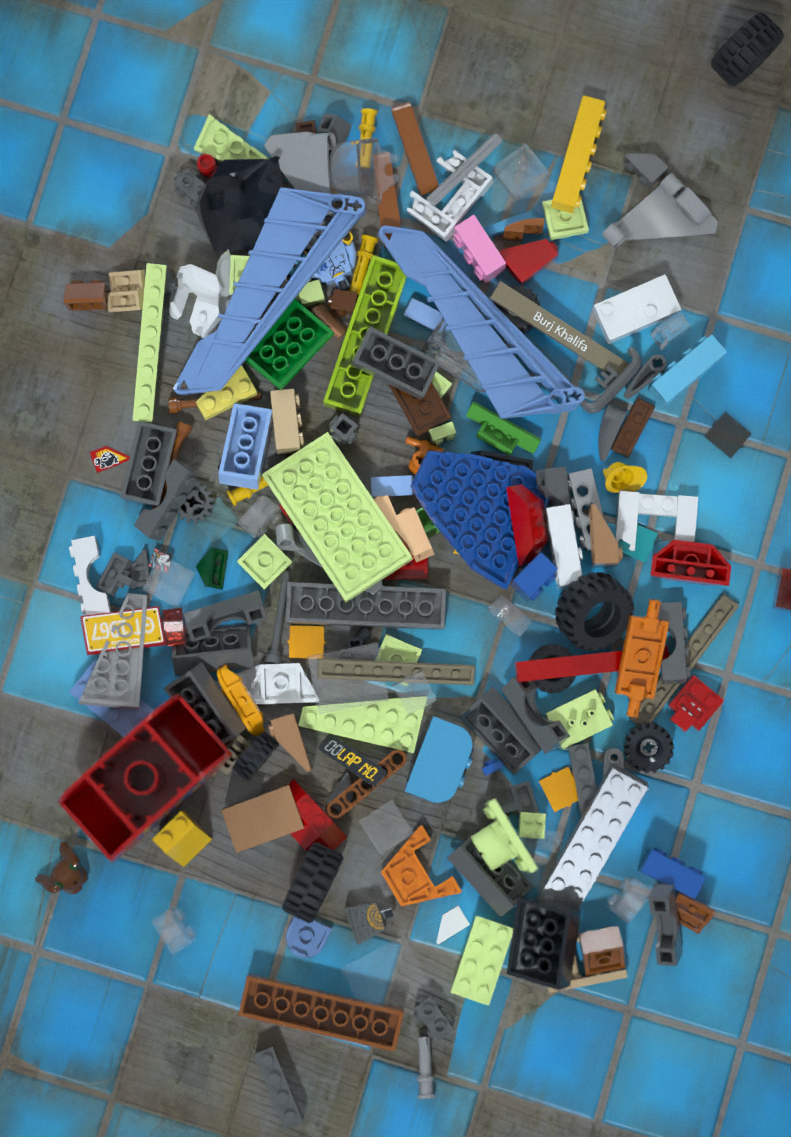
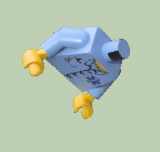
(338, 264)

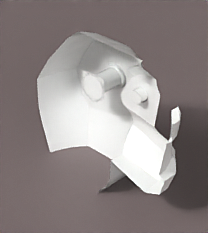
(211, 294)

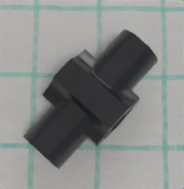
(362, 636)

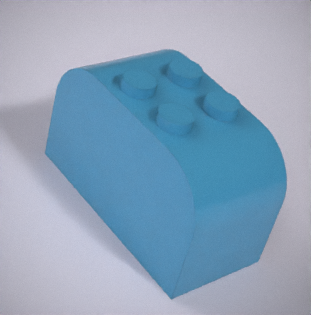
(441, 762)

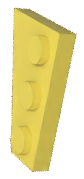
(235, 391)

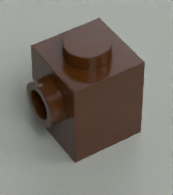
(342, 302)

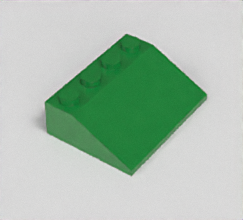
(289, 345)

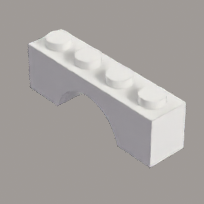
(85, 553)

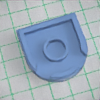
(306, 938)

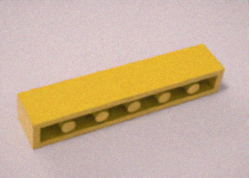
(578, 153)

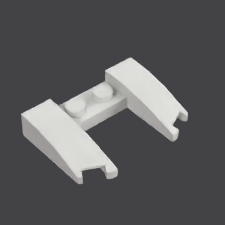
(444, 221)
(632, 503)

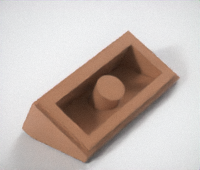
(330, 320)

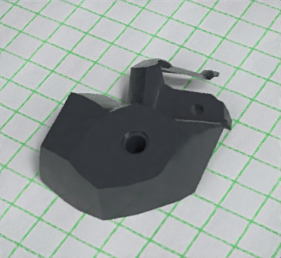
(238, 201)

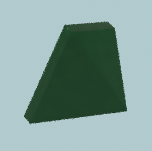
(213, 567)

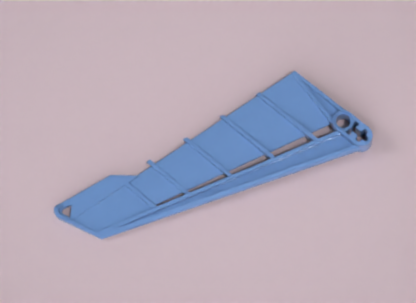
(281, 242)
(496, 367)

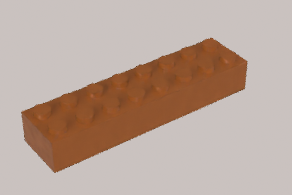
(321, 1012)

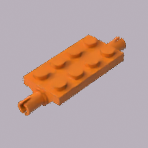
(642, 657)

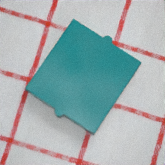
(644, 544)

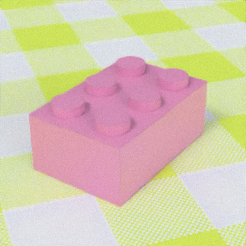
(478, 249)

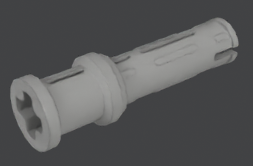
(425, 1077)

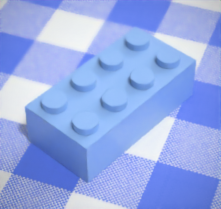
(245, 446)

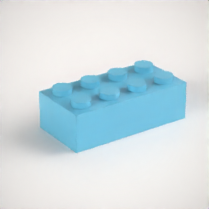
(687, 371)

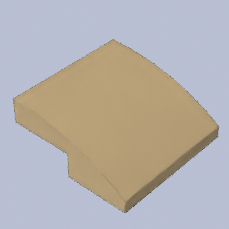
(126, 291)

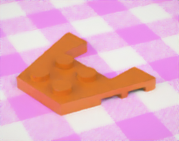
(409, 879)

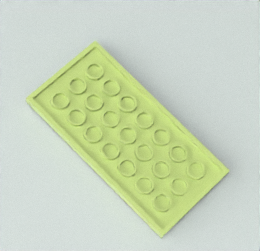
(337, 517)

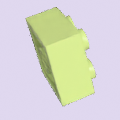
(442, 433)
(531, 825)

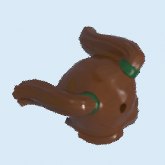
(64, 873)

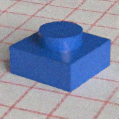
(491, 766)

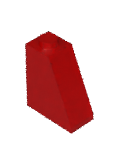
(529, 259)

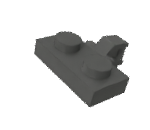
(116, 575)
(521, 800)

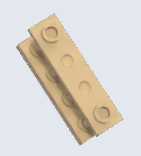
(579, 981)

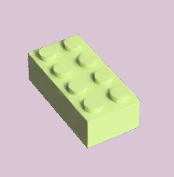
(482, 960)

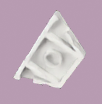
(281, 685)

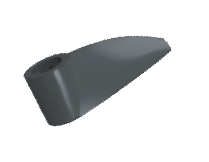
(645, 375)
(609, 429)

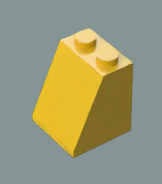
(182, 838)

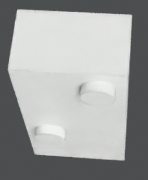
(636, 309)
(563, 545)

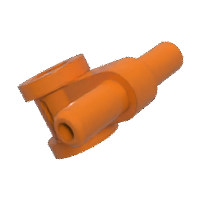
(423, 446)

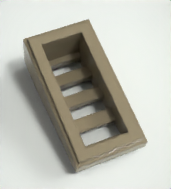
(244, 742)

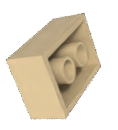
(287, 421)

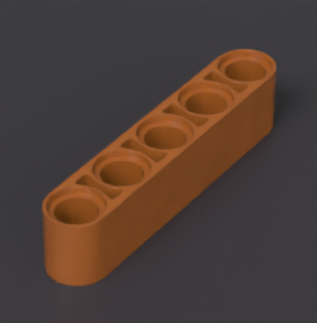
(414, 148)
(388, 207)
(359, 791)

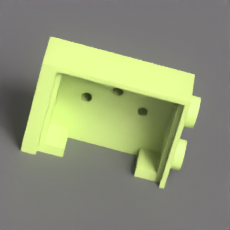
(579, 712)

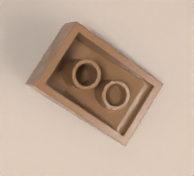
(603, 543)
(289, 736)

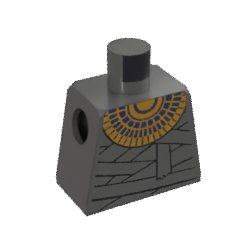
(367, 920)

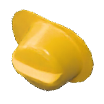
(624, 477)

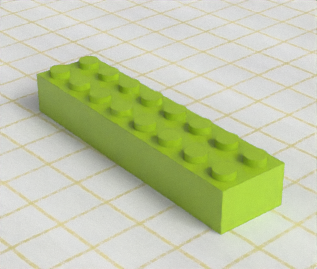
(374, 308)

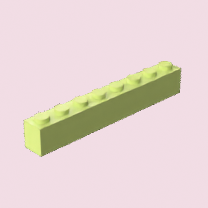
(149, 342)

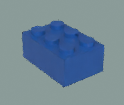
(534, 576)
(672, 872)

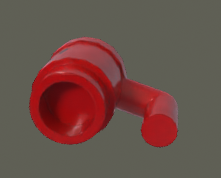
(206, 165)

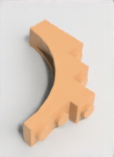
(407, 527)

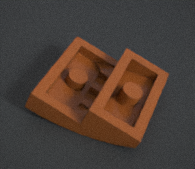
(528, 226)
(692, 913)

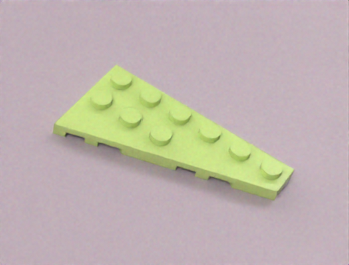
(375, 723)

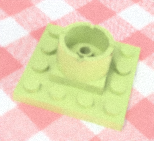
(500, 842)

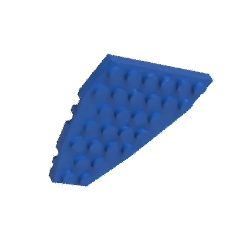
(472, 510)

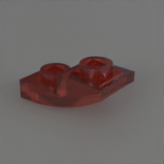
(174, 627)

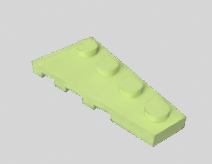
(223, 144)

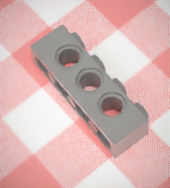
(583, 479)

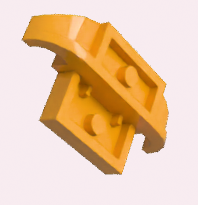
(241, 700)

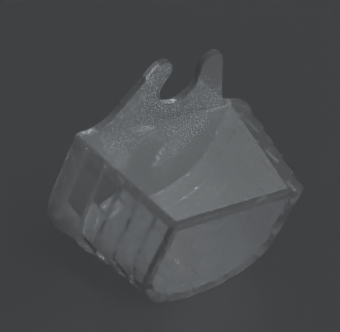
(359, 170)

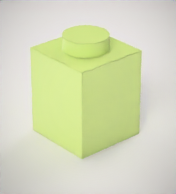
(311, 294)

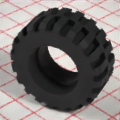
(747, 49)
(581, 598)
(312, 882)

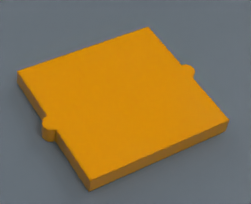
(306, 641)
(559, 789)

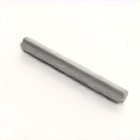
(463, 170)

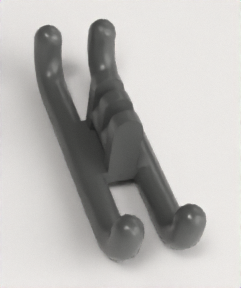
(613, 383)

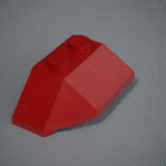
(528, 523)
(691, 564)
(316, 823)

